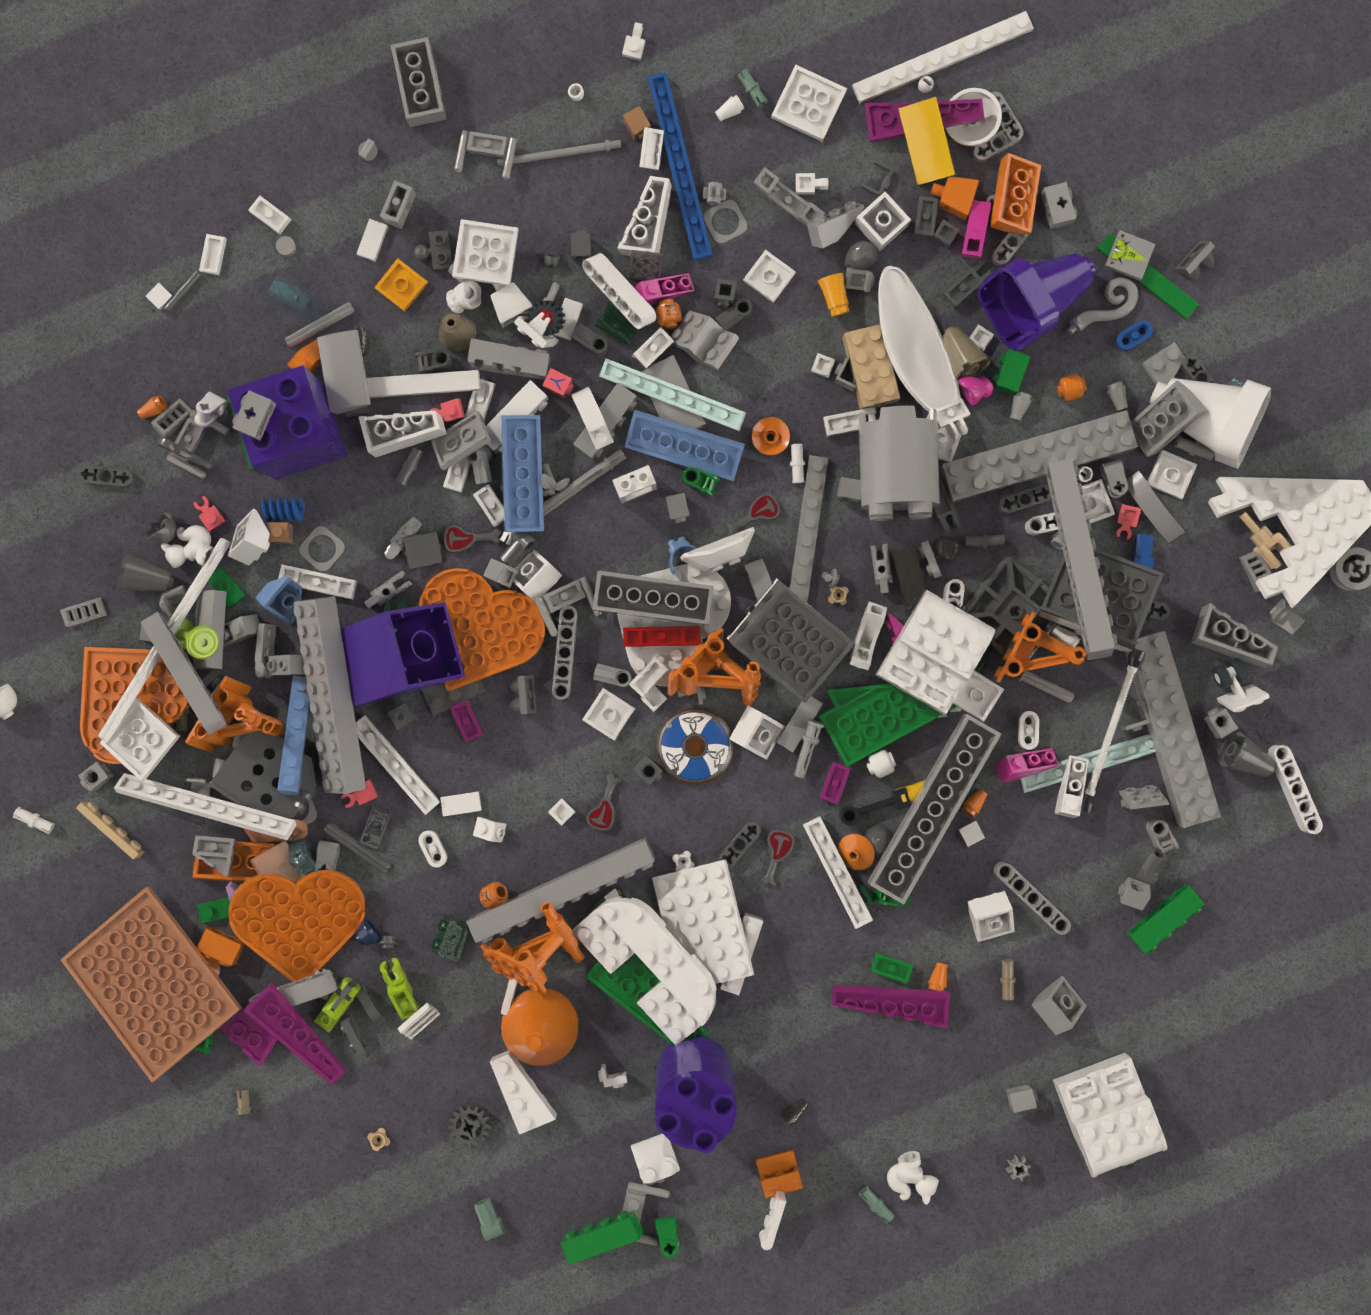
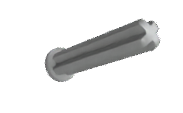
(1046, 686)

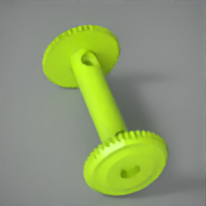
(199, 641)

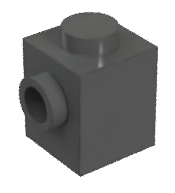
(724, 293)

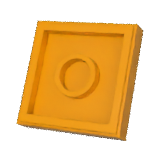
(401, 285)

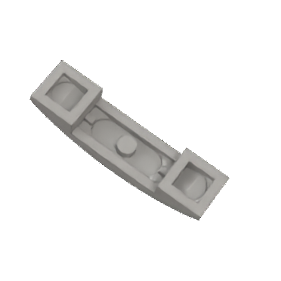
(785, 198)
(1153, 507)

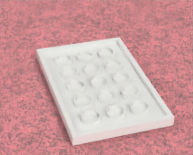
(705, 918)

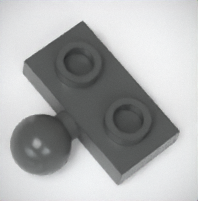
(438, 249)

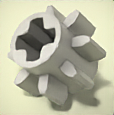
(714, 193)
(1016, 1172)

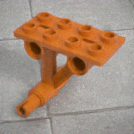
(1024, 646)
(713, 657)
(233, 702)
(525, 966)

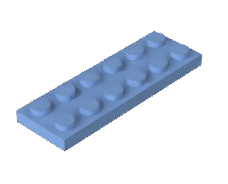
(684, 445)
(522, 473)

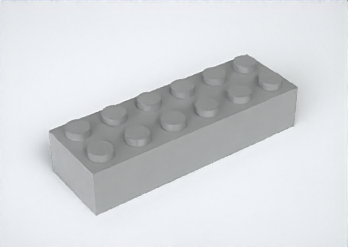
(653, 598)

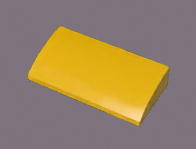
(926, 140)

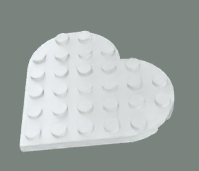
(674, 655)

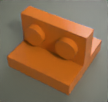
(779, 1173)

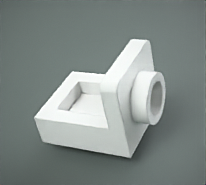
(489, 830)
(616, 1080)

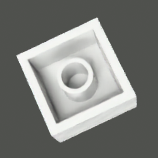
(882, 221)

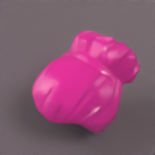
(975, 388)

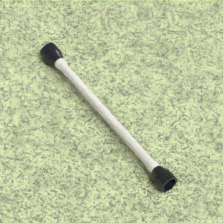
(1135, 659)

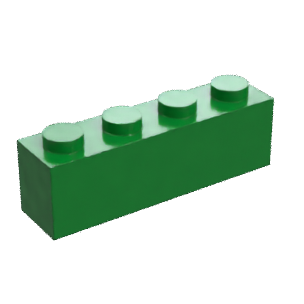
(1165, 918)
(601, 1237)

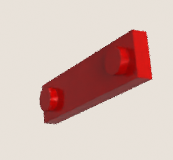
(661, 636)

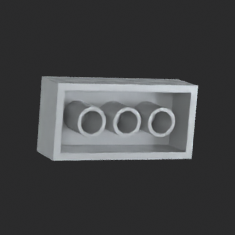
(418, 82)

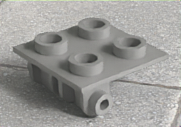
(1142, 797)

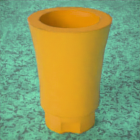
(835, 294)

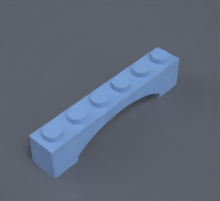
(294, 739)

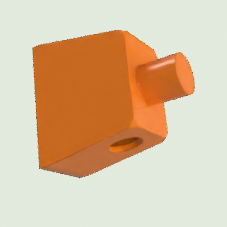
(956, 195)

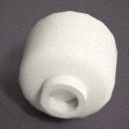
(881, 764)

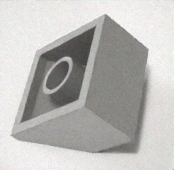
(1059, 1006)

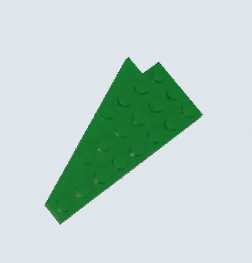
(872, 718)
(630, 984)

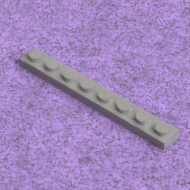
(808, 526)

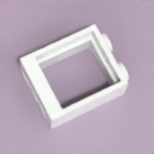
(637, 486)

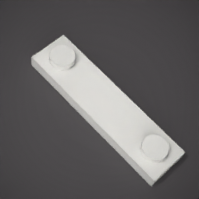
(320, 582)

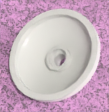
(981, 131)

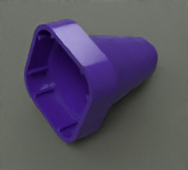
(1029, 298)

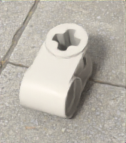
(209, 409)

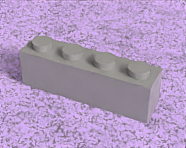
(613, 412)

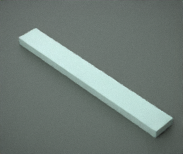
(673, 394)
(1117, 754)

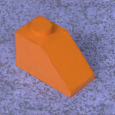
(307, 356)

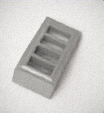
(176, 422)
(1251, 573)
(69, 623)

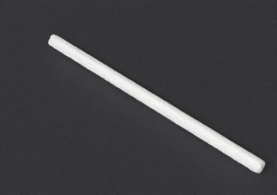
(174, 623)

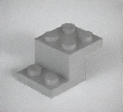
(704, 339)

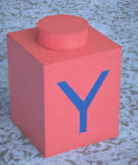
(558, 383)

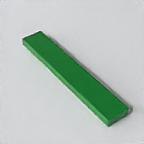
(1158, 285)

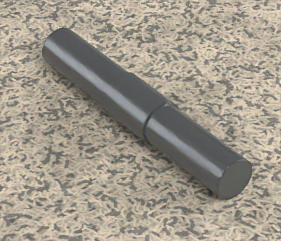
(180, 294)

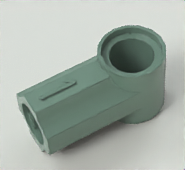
(490, 1222)

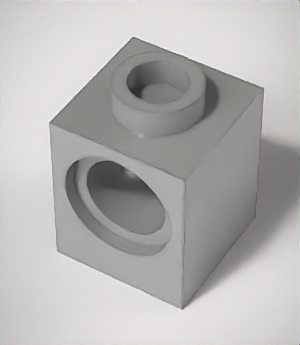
(849, 489)
(677, 508)
(500, 573)
(1227, 726)
(103, 772)
(1134, 893)
(1022, 1098)

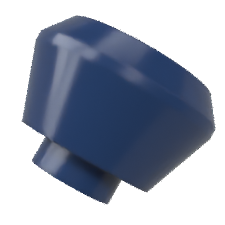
(367, 933)

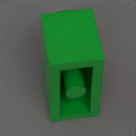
(1011, 371)

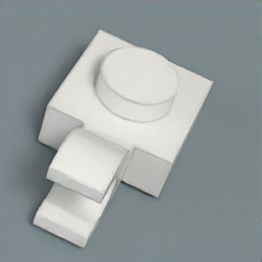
(634, 45)
(807, 183)

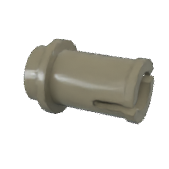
(243, 1101)

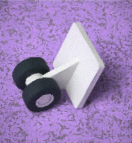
(1239, 697)

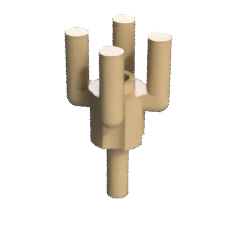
(1266, 542)

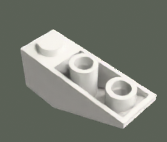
(1072, 787)

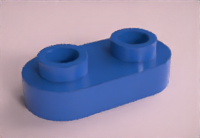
(1133, 335)

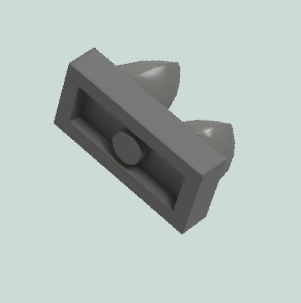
(1199, 254)
(526, 701)

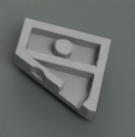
(1164, 364)
(215, 852)

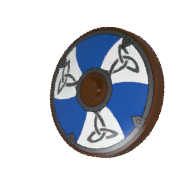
(694, 746)

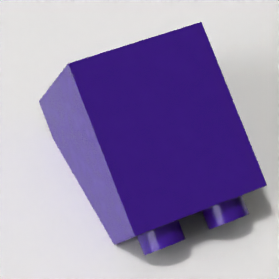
(392, 666)

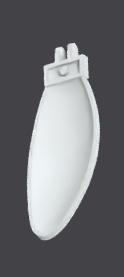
(919, 351)

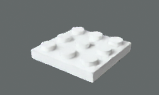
(808, 103)
(485, 252)
(141, 740)

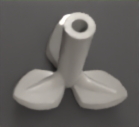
(549, 483)

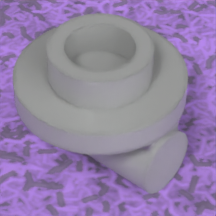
(367, 150)
(832, 578)

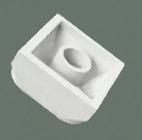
(655, 1158)

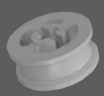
(1342, 572)

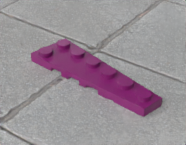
(885, 120)
(911, 1004)
(286, 1025)
(249, 1036)

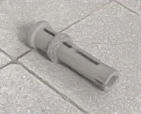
(810, 740)

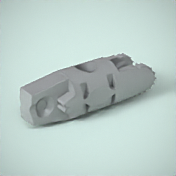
(397, 543)
(882, 578)
(380, 597)

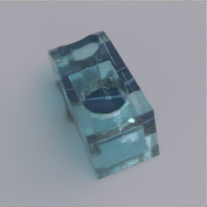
(301, 857)

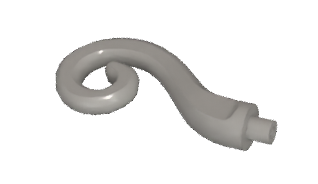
(1083, 319)

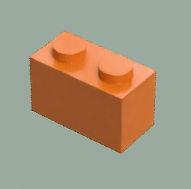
(220, 946)

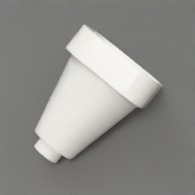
(1230, 416)

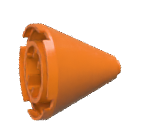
(540, 1027)

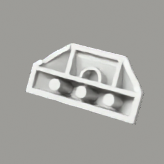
(720, 552)

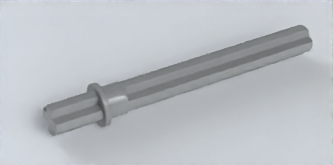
(583, 481)

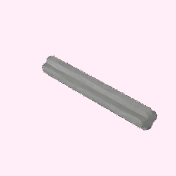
(319, 325)

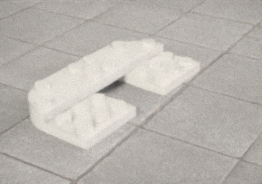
(686, 987)

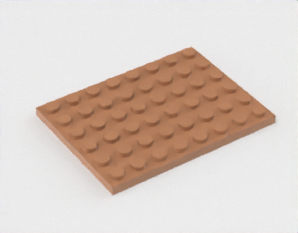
(151, 984)

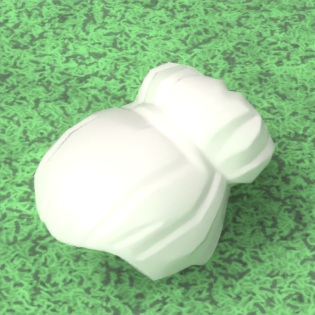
(464, 296)

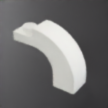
(592, 418)
(867, 635)

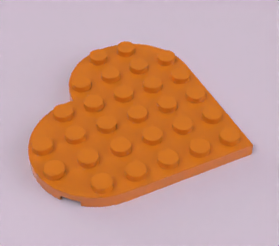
(489, 627)
(105, 680)
(297, 922)

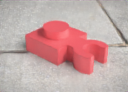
(451, 410)
(211, 516)
(1128, 517)
(361, 796)

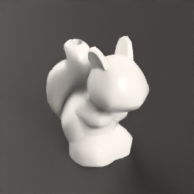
(196, 548)
(909, 1172)

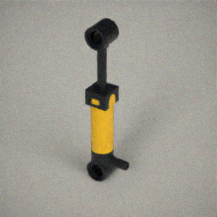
(901, 797)

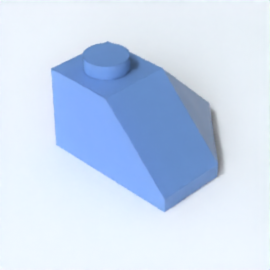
(279, 598)

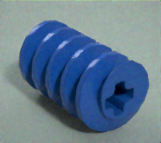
(283, 511)

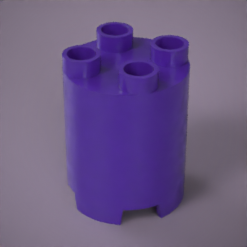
(695, 1094)

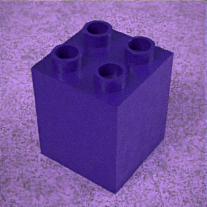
(300, 429)

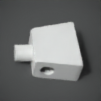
(509, 303)

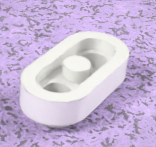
(1030, 730)
(433, 848)

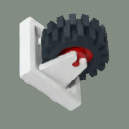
(543, 323)

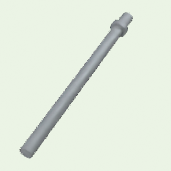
(607, 145)

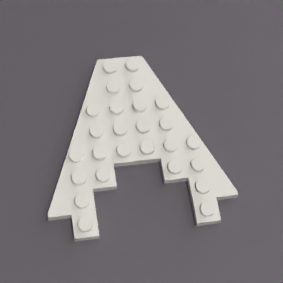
(1318, 514)

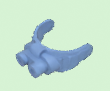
(678, 547)

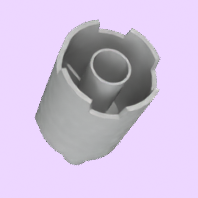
(899, 463)

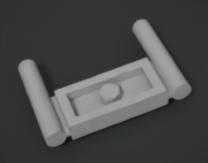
(486, 145)
(189, 440)
(563, 597)
(635, 1200)

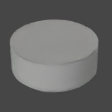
(286, 246)

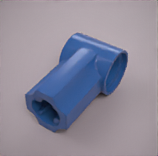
(1143, 550)

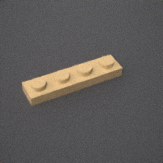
(105, 824)

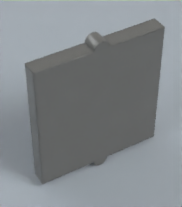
(422, 550)

